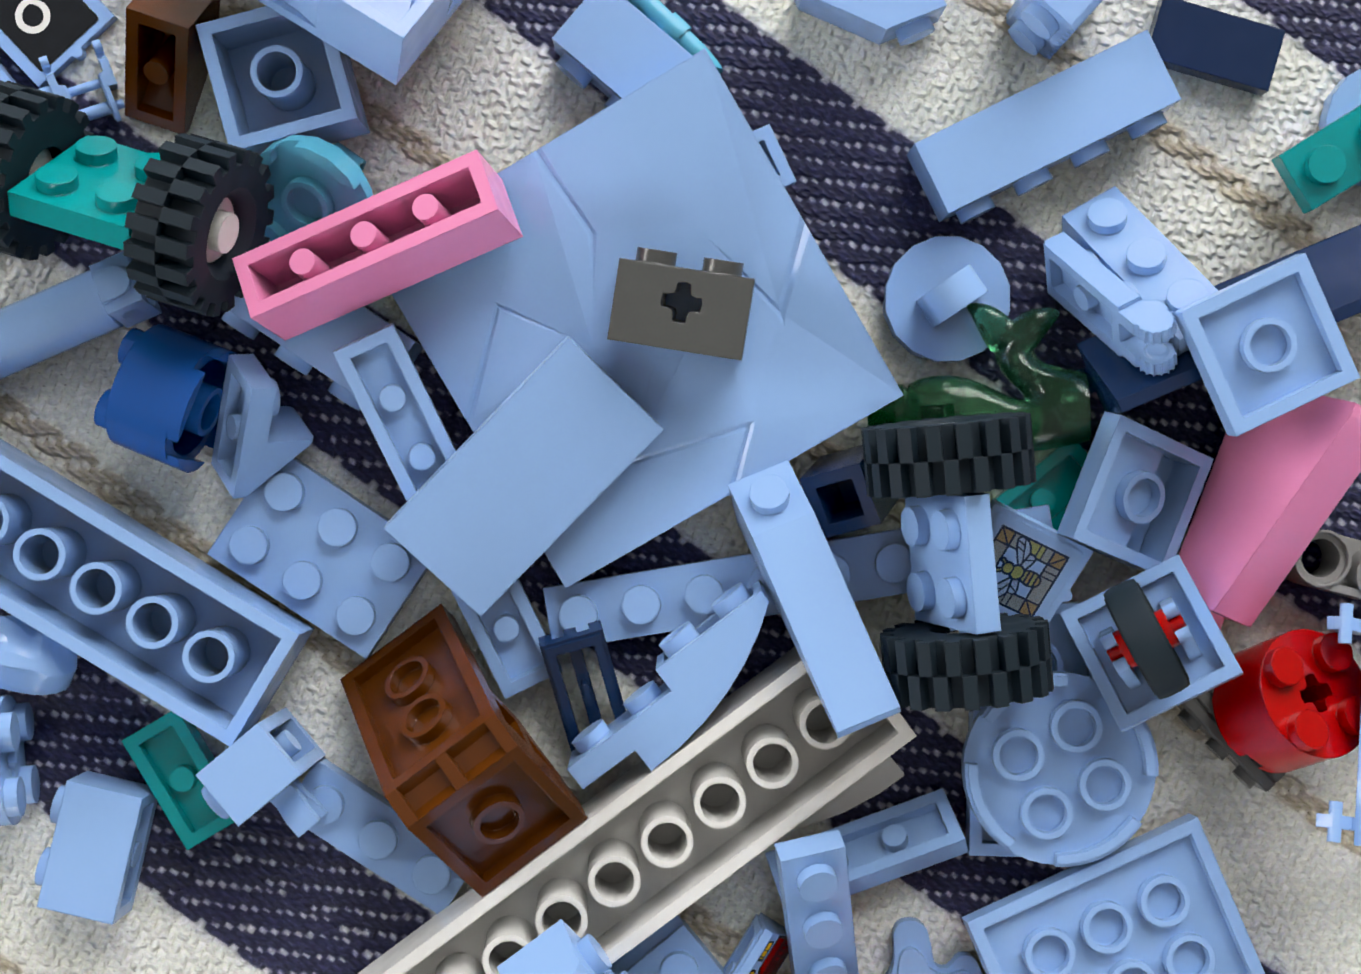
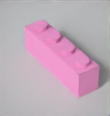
(377, 246)

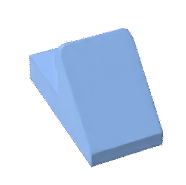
(253, 430)

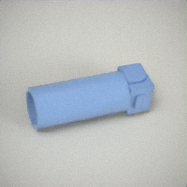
(71, 314)

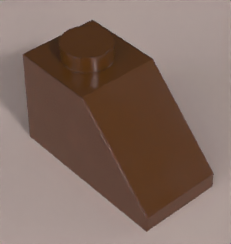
(165, 60)

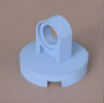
(931, 293)

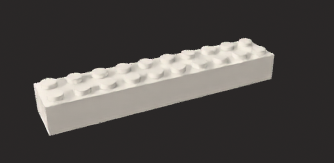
(665, 832)

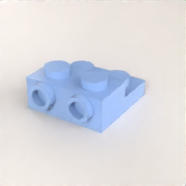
(1134, 493)

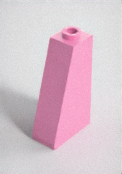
(1269, 503)

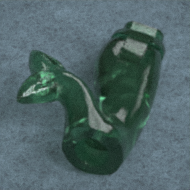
(1052, 394)

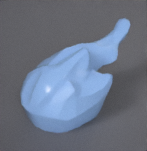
(32, 660)

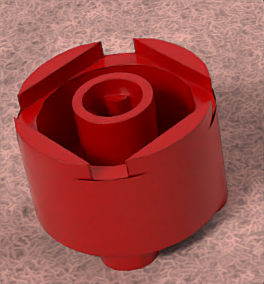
(1292, 701)

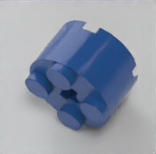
(165, 395)

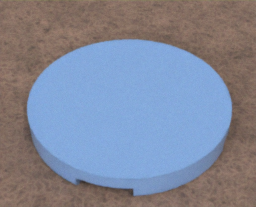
(1059, 774)

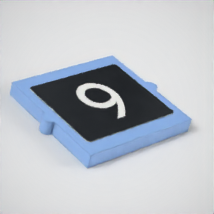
(50, 29)

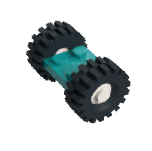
(168, 210)

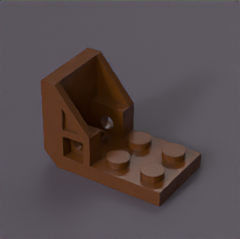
(456, 755)

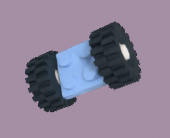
(960, 643)

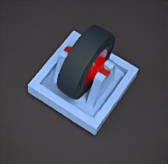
(1151, 643)

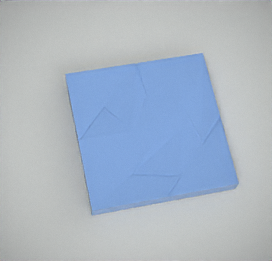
(681, 177)

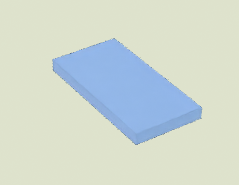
(523, 476)

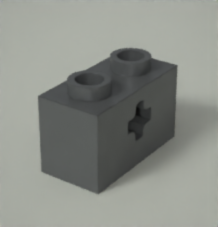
(643, 317)

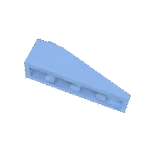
(812, 598)

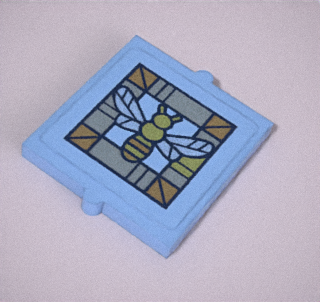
(1033, 563)

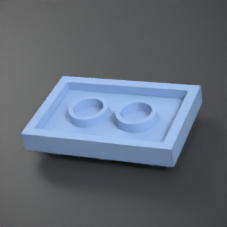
(320, 555)

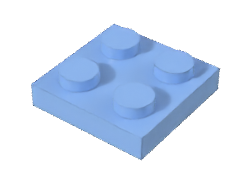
(1266, 345)

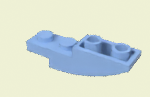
(697, 675)

